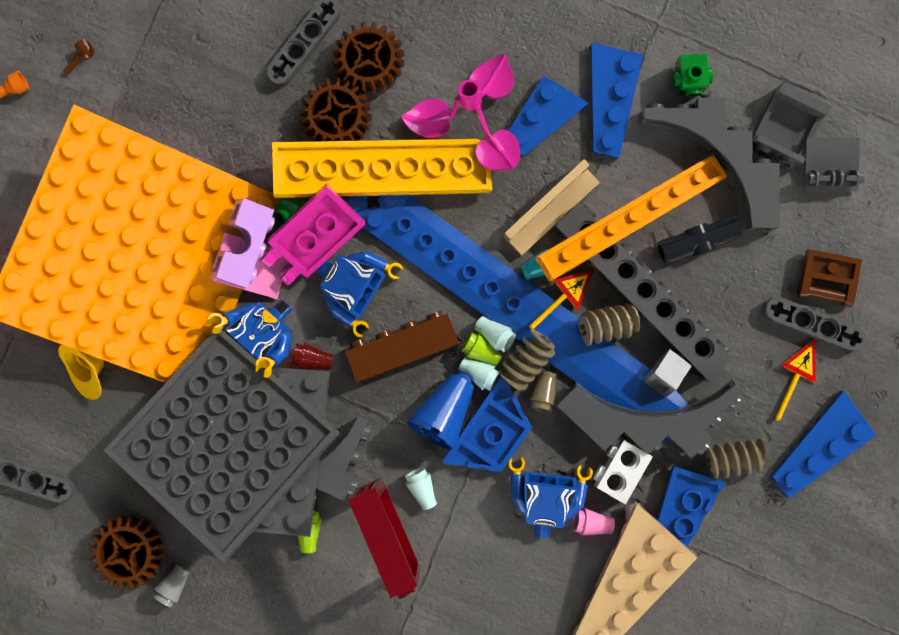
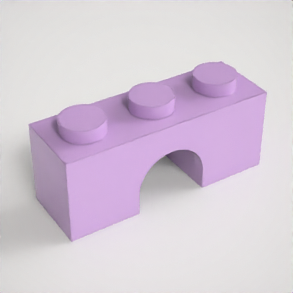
(253, 222)

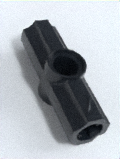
(699, 239)

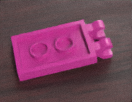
(312, 234)

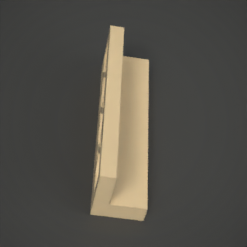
(551, 208)

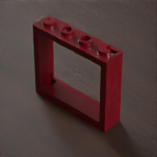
(386, 538)

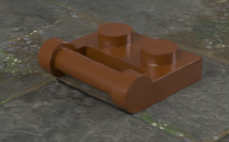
(832, 269)

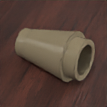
(543, 394)

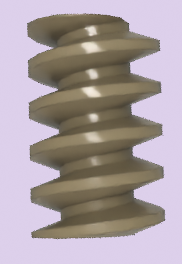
(609, 323)
(529, 360)
(735, 458)

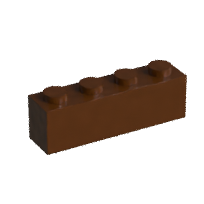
(402, 347)

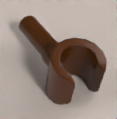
(84, 51)

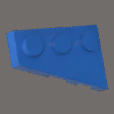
(544, 113)

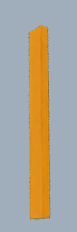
(630, 218)

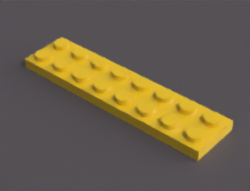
(379, 168)

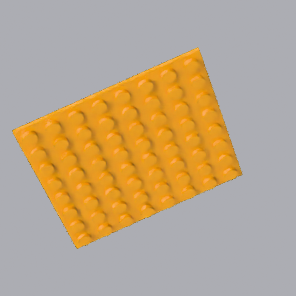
(123, 248)

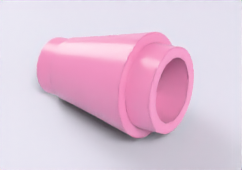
(592, 523)

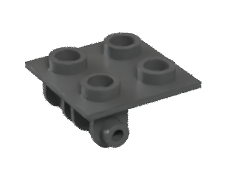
(832, 164)

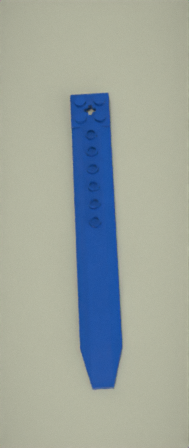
(508, 299)

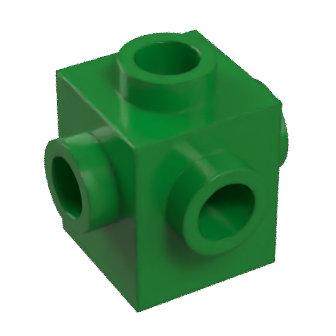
(692, 74)

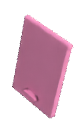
(267, 279)

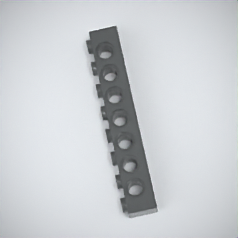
(716, 351)

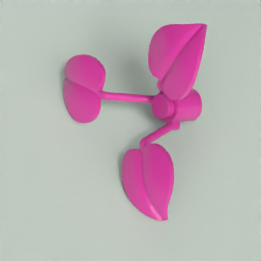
(492, 78)

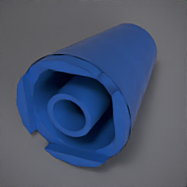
(444, 411)

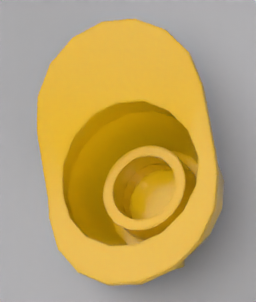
(83, 371)

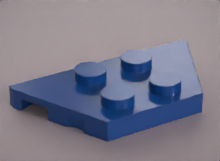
(492, 432)

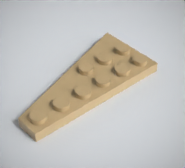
(634, 576)

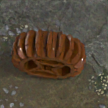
(376, 50)
(326, 115)
(121, 542)

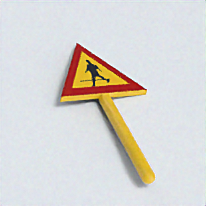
(572, 288)
(802, 364)

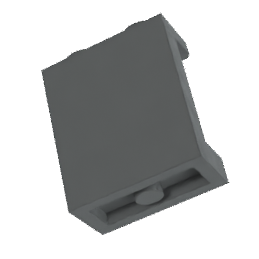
(787, 123)

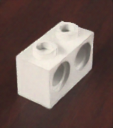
(628, 474)

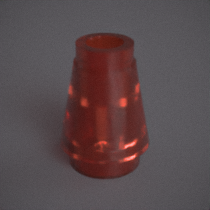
(310, 357)

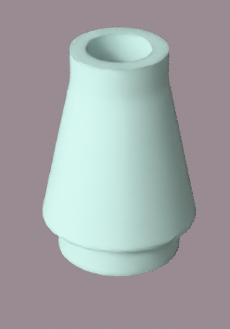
(496, 334)
(481, 373)
(421, 487)

